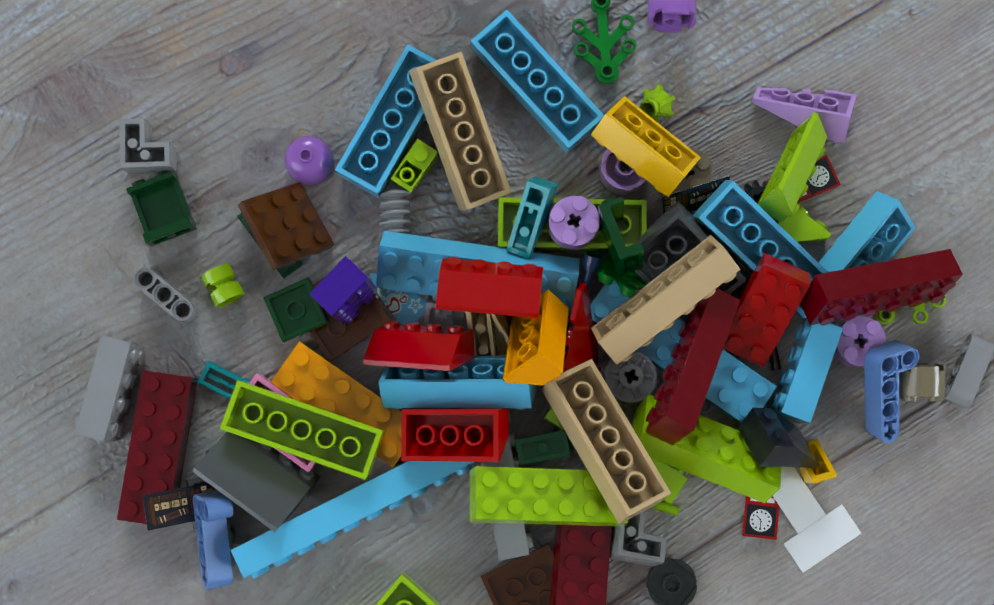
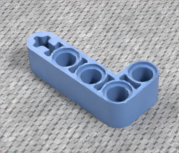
(881, 373)
(212, 538)

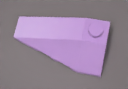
(833, 108)

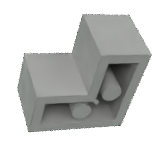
(138, 151)
(633, 546)

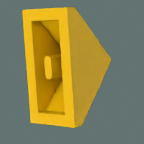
(824, 471)

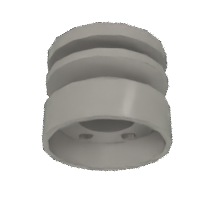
(636, 390)

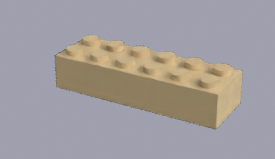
(460, 131)
(665, 299)
(605, 441)

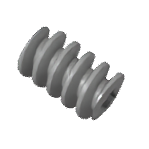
(394, 211)

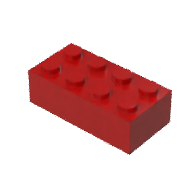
(766, 308)

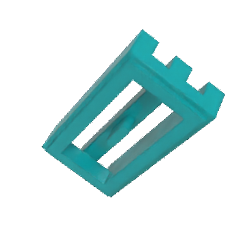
(206, 373)

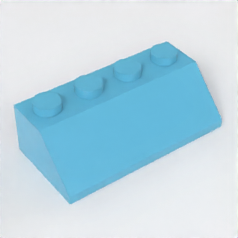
(871, 235)

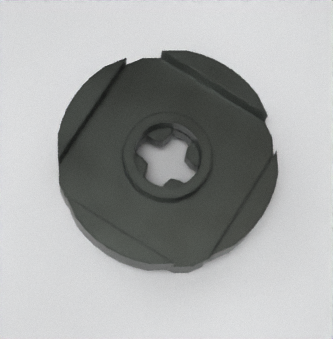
(685, 580)

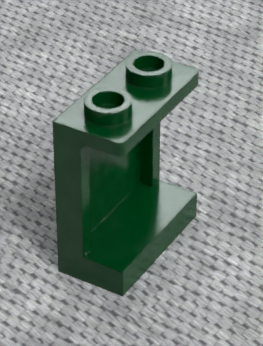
(161, 208)
(625, 258)
(542, 447)

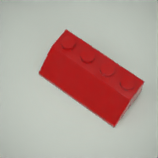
(489, 287)
(420, 346)
(454, 434)

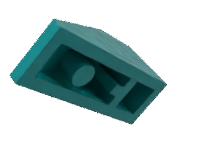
(531, 216)

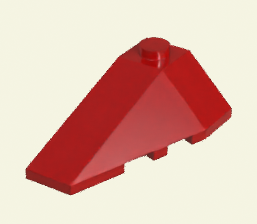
(581, 337)

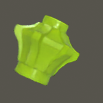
(657, 103)

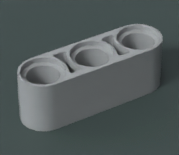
(156, 289)
(968, 370)

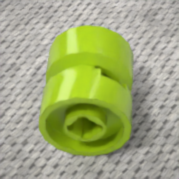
(223, 287)

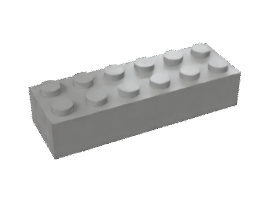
(510, 538)

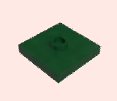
(295, 310)

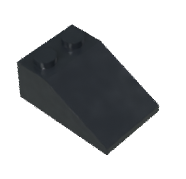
(775, 440)

